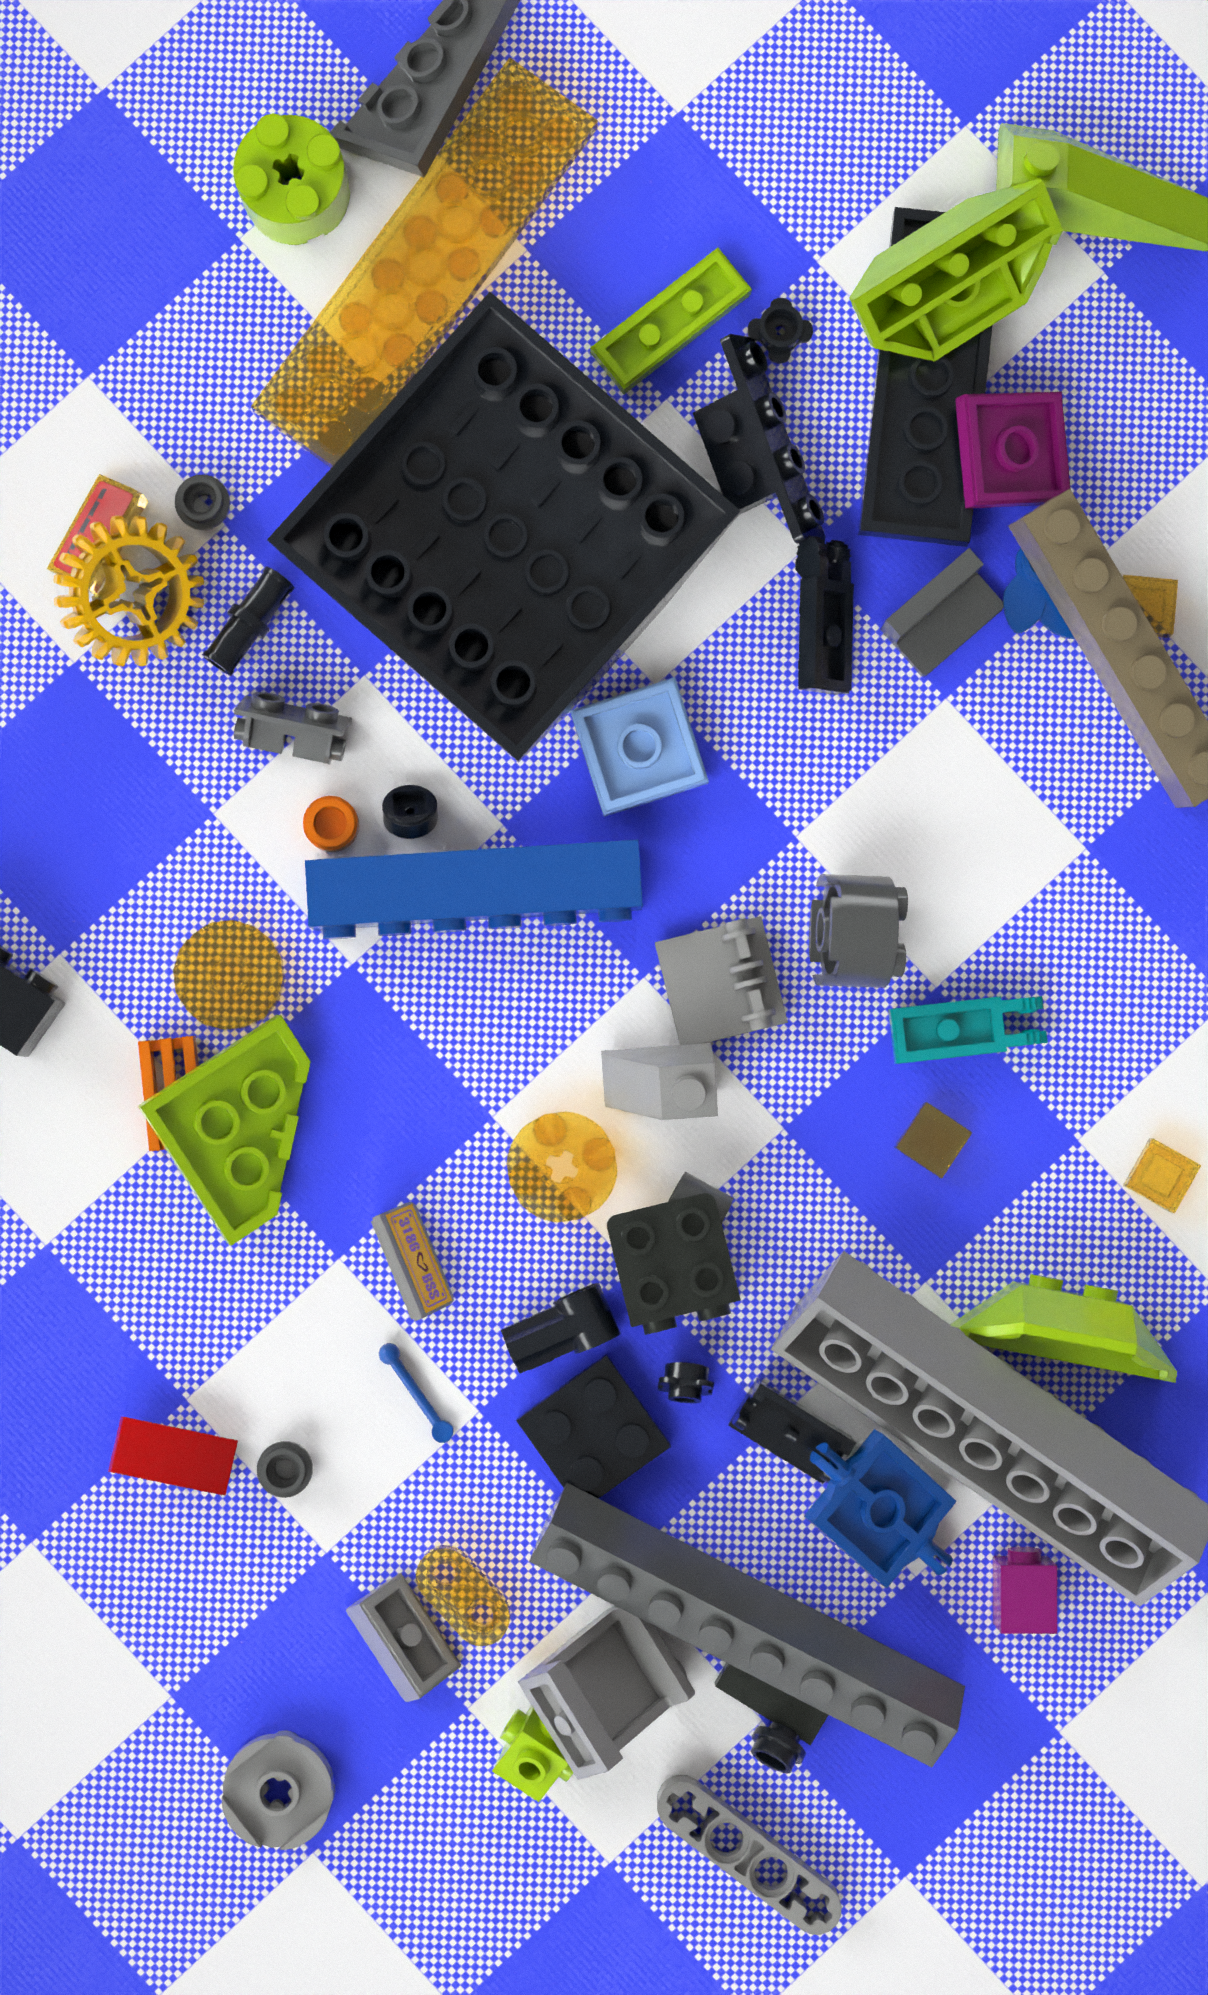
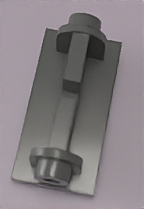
(271, 719)

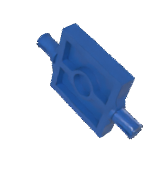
(880, 1508)

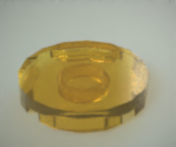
(229, 975)

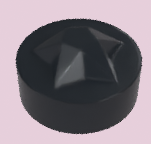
(410, 811)

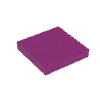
(1012, 448)

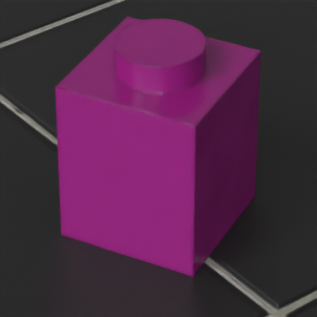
(1024, 1592)

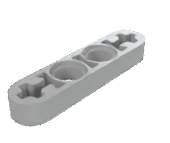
(744, 1859)

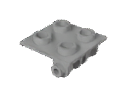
(721, 982)

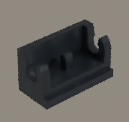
(788, 1428)

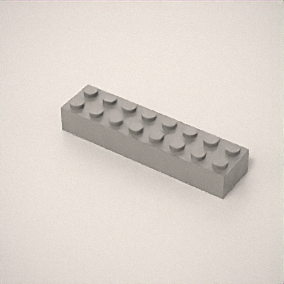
(995, 1430)

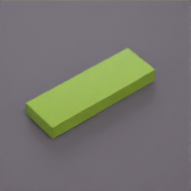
(670, 321)

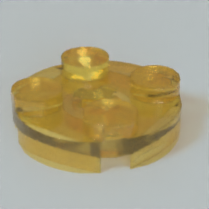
(532, 1177)

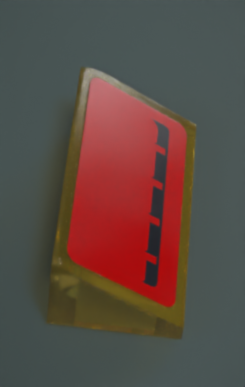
(103, 501)

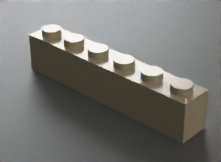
(1119, 644)

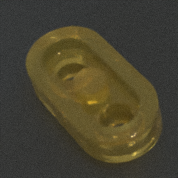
(460, 1596)

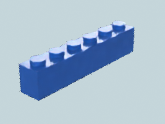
(472, 887)

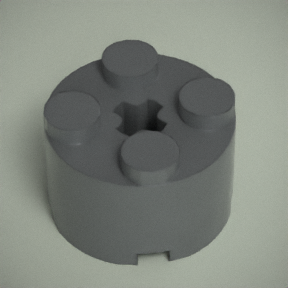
(857, 931)

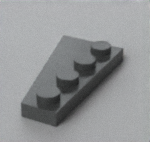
(423, 94)

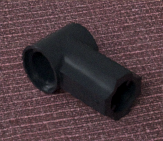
(573, 1323)

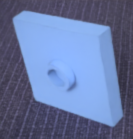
(639, 747)

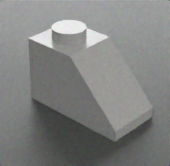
(661, 1081)

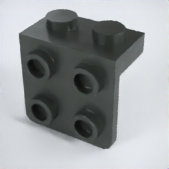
(673, 1262)

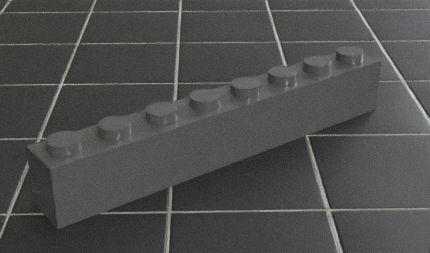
(749, 1625)

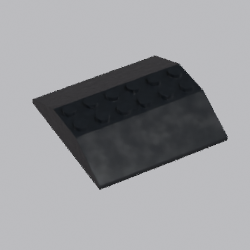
(505, 528)

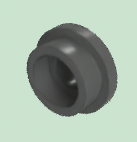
(190, 491)
(276, 1484)

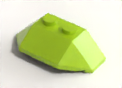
(958, 272)
(1068, 1327)

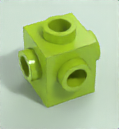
(530, 1756)

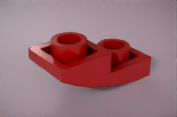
(173, 1455)

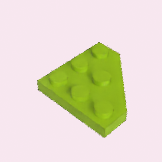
(235, 1126)

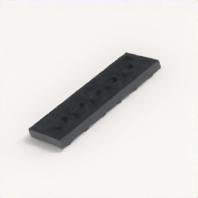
(913, 441)

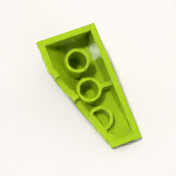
(1100, 192)

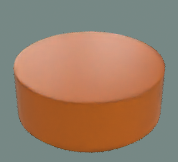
(331, 824)

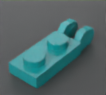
(959, 1028)

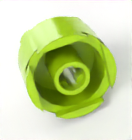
(279, 151)

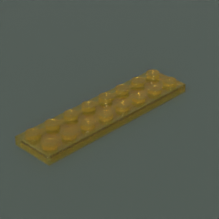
(426, 263)

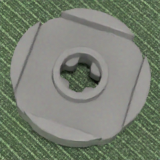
(273, 1823)

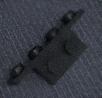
(751, 445)

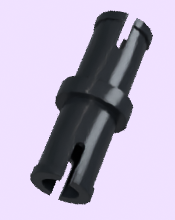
(248, 621)

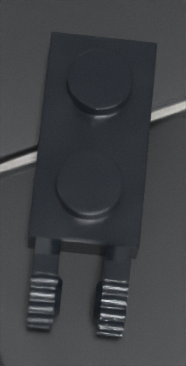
(825, 616)

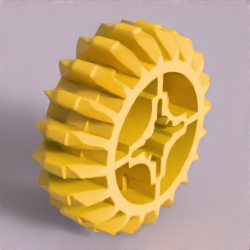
(115, 567)

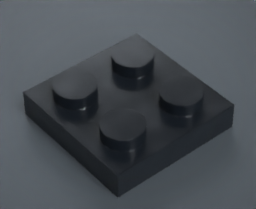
(593, 1430)

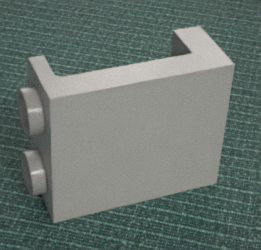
(605, 1689)

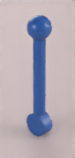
(442, 1429)

